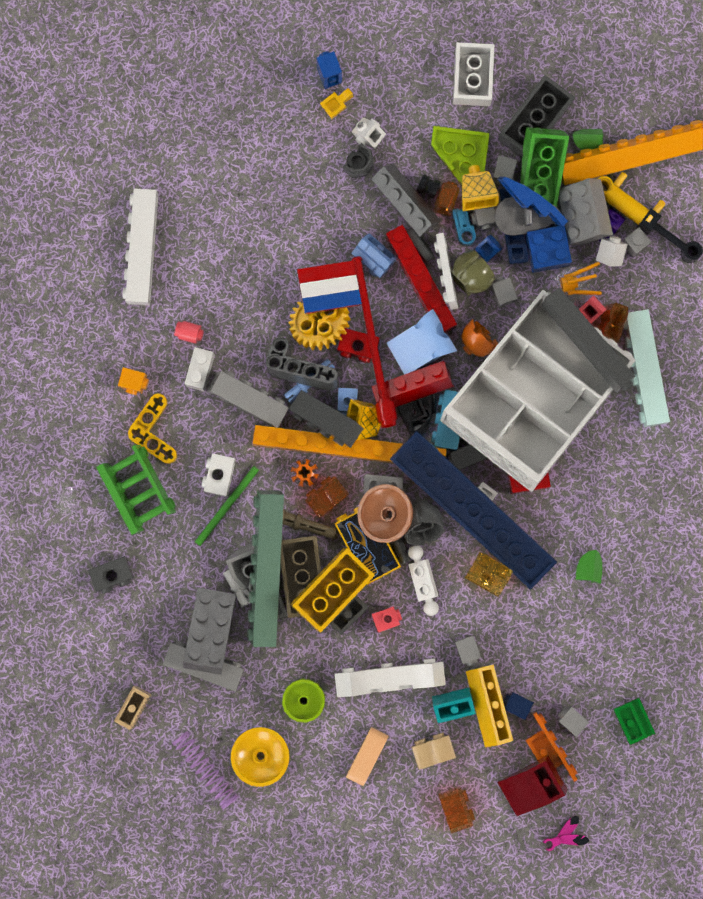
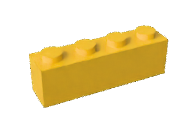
(489, 706)

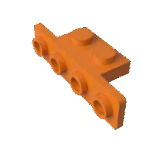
(544, 744)

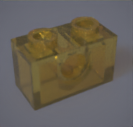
(489, 574)

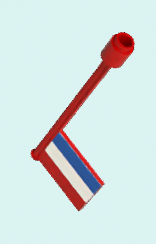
(342, 287)

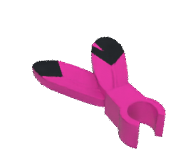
(565, 835)

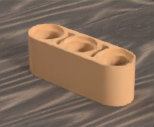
(367, 756)

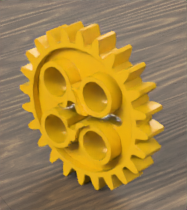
(318, 322)

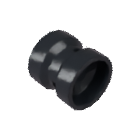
(428, 186)

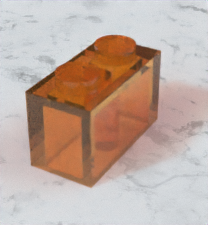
(456, 810)

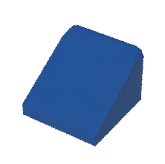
(488, 248)

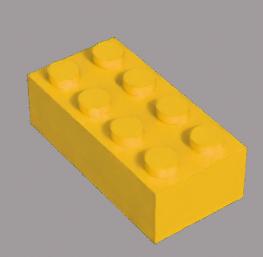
(332, 589)

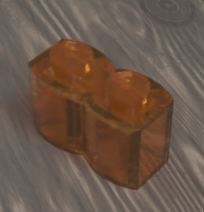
(447, 198)
(613, 320)
(326, 497)

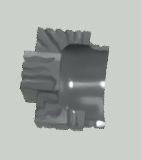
(359, 162)

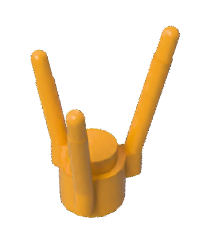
(569, 282)

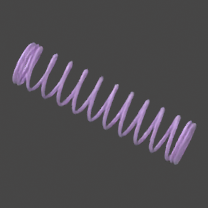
(224, 803)

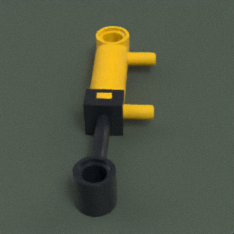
(645, 218)

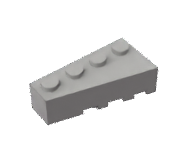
(247, 398)

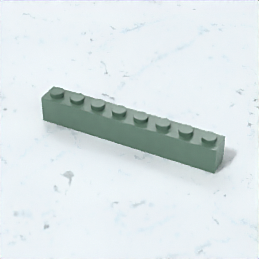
(266, 568)

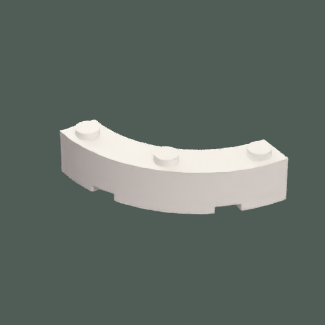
(389, 678)

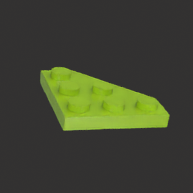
(460, 149)

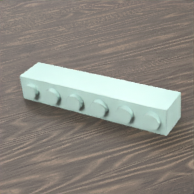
(646, 369)

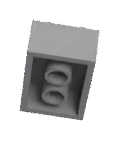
(586, 212)

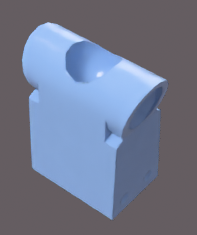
(421, 344)

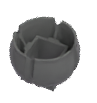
(425, 525)

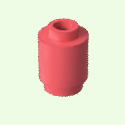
(189, 332)

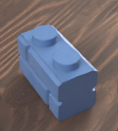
(374, 255)

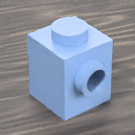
(344, 397)

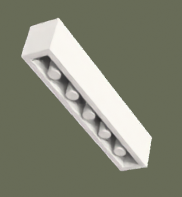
(141, 247)

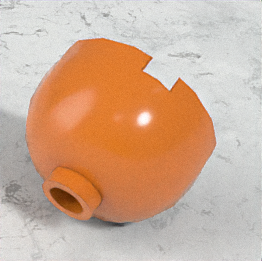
(477, 340)

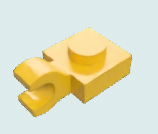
(335, 104)

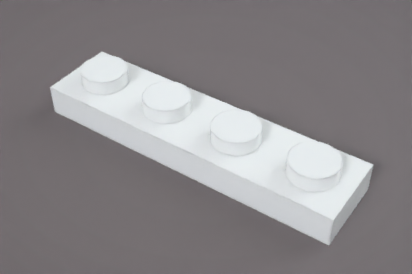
(444, 265)

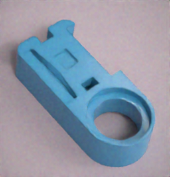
(463, 224)

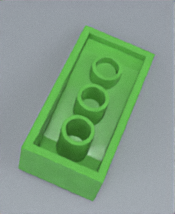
(544, 161)

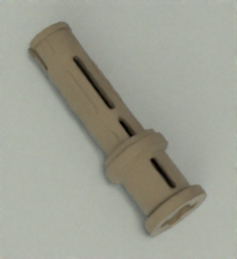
(298, 522)

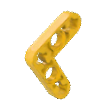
(146, 427)

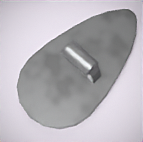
(516, 220)

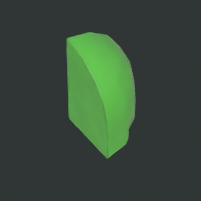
(588, 138)
(590, 567)

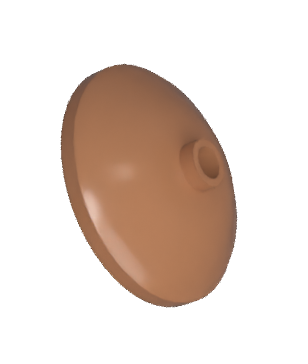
(374, 512)

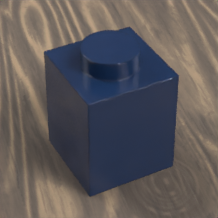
(517, 705)

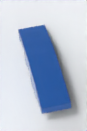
(526, 197)

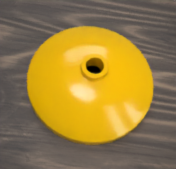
(260, 771)

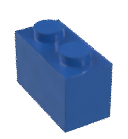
(329, 69)

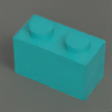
(453, 705)

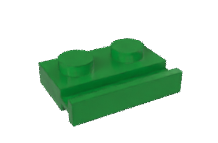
(634, 721)

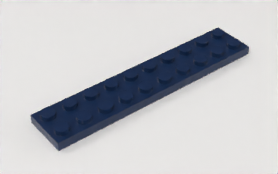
(473, 509)

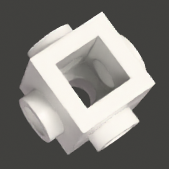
(368, 132)

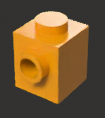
(133, 381)

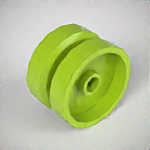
(303, 712)

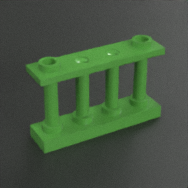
(126, 505)

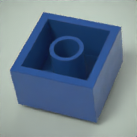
(548, 249)

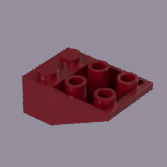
(533, 786)

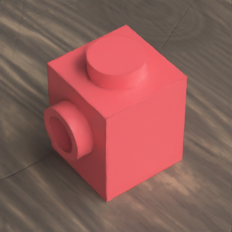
(386, 619)

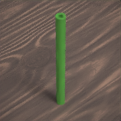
(226, 506)

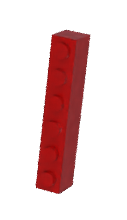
(419, 276)

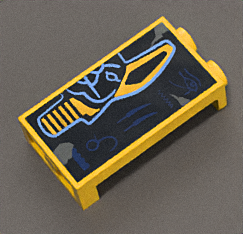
(374, 555)

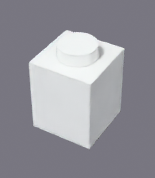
(611, 251)

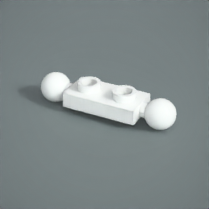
(423, 580)

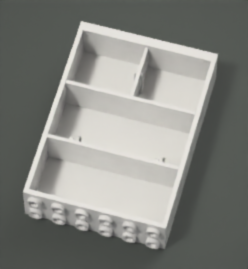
(530, 397)

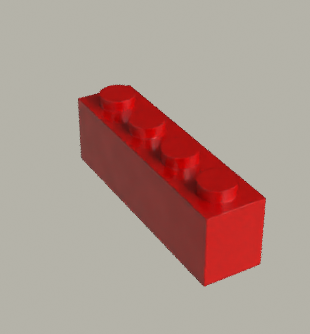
(417, 384)

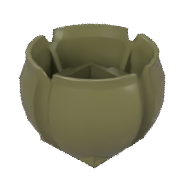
(472, 273)

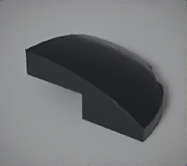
(418, 414)

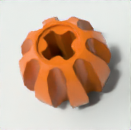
(309, 476)

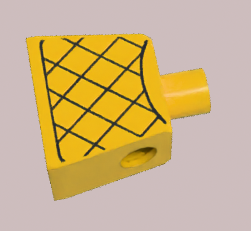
(478, 190)
(366, 416)

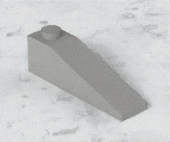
(240, 569)

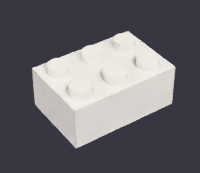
(473, 74)

